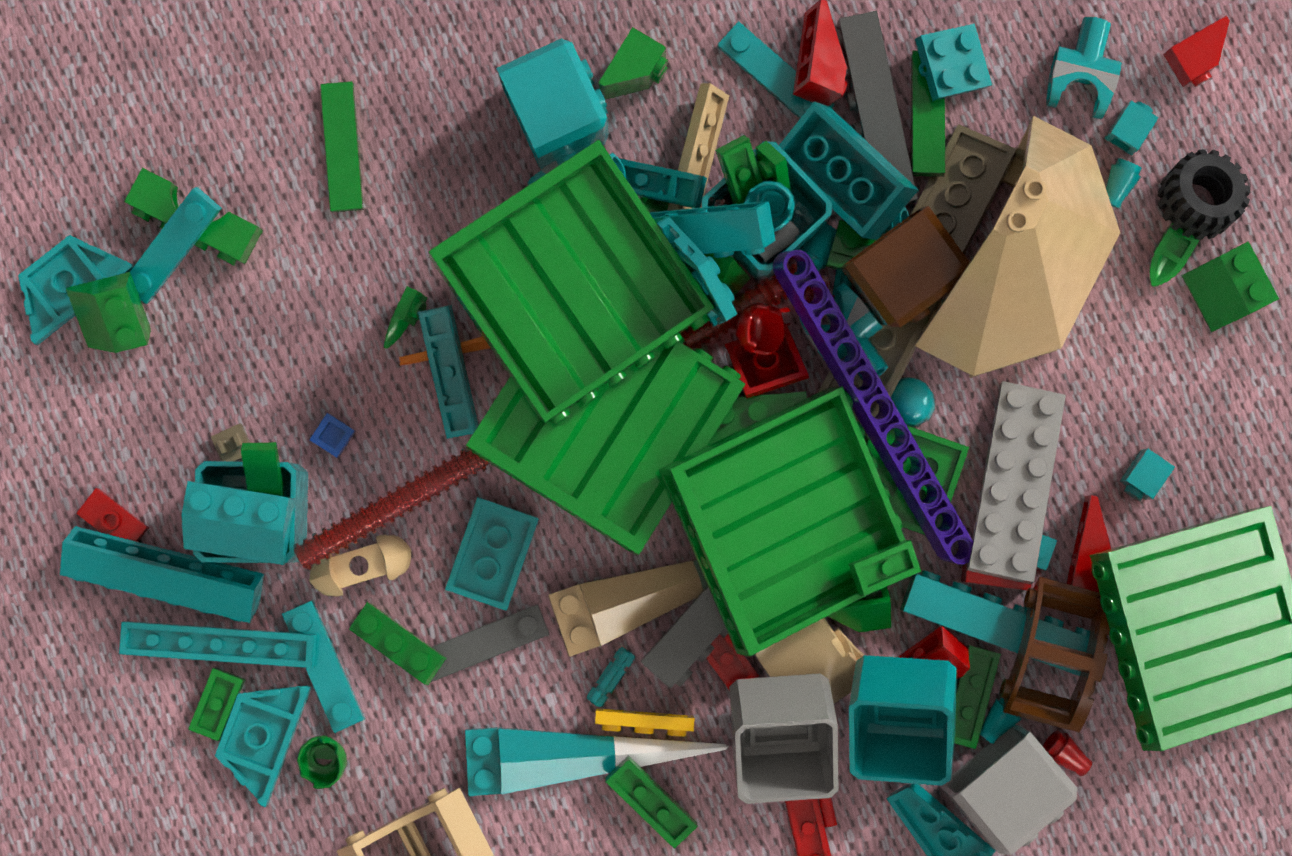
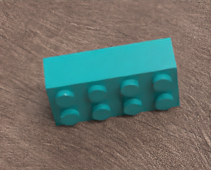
(848, 171)

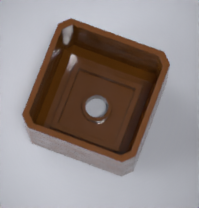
(907, 269)

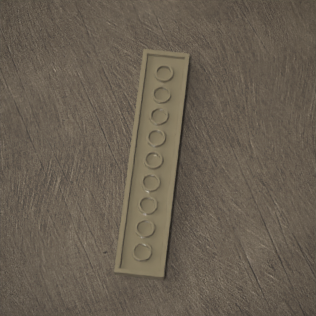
(960, 201)

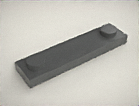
(491, 640)

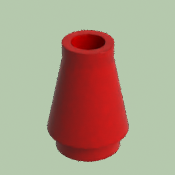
(1067, 753)

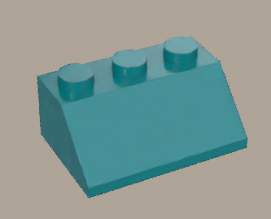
(236, 522)

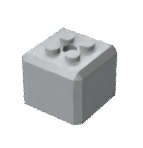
(784, 738)
(1011, 791)

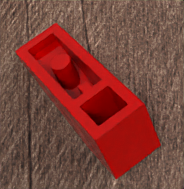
(820, 58)
(1090, 539)

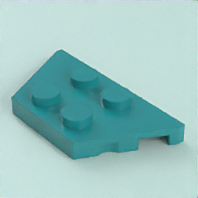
(63, 266)
(703, 270)
(260, 736)

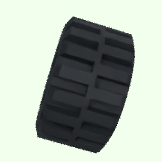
(1219, 178)

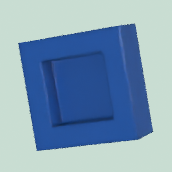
(332, 435)

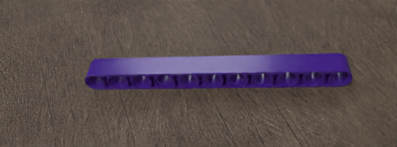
(862, 398)

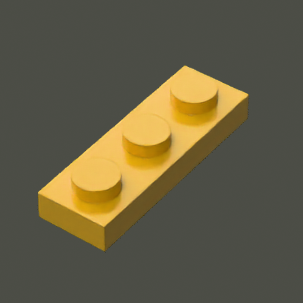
(644, 721)

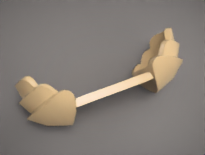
(387, 557)

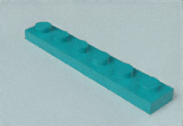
(218, 644)

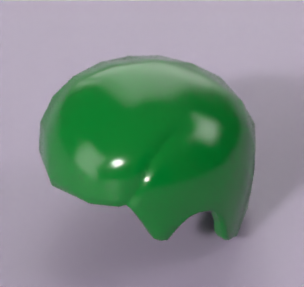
(322, 748)

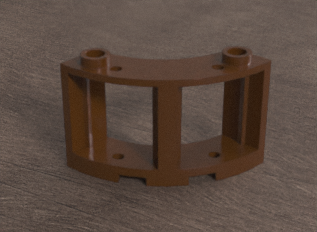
(1045, 707)

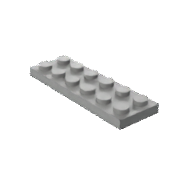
(1016, 482)

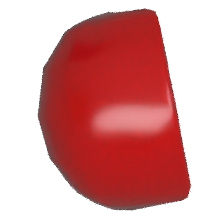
(760, 329)

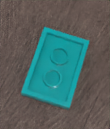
(492, 554)

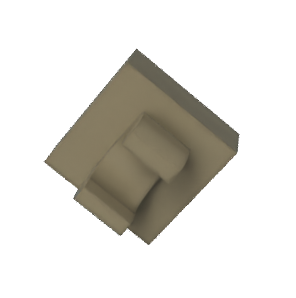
(229, 443)

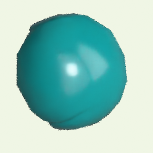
(780, 199)
(913, 401)

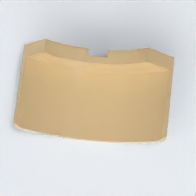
(814, 652)

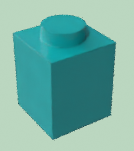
(1132, 127)
(1146, 475)

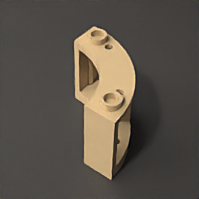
(454, 815)

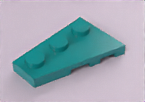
(934, 825)

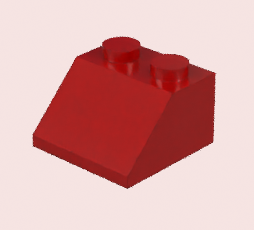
(766, 372)

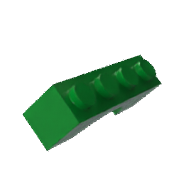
(158, 199)

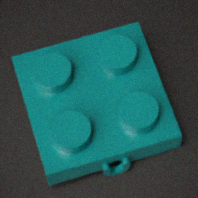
(953, 62)

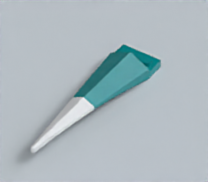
(526, 759)

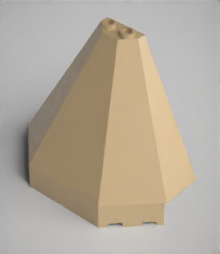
(1034, 263)

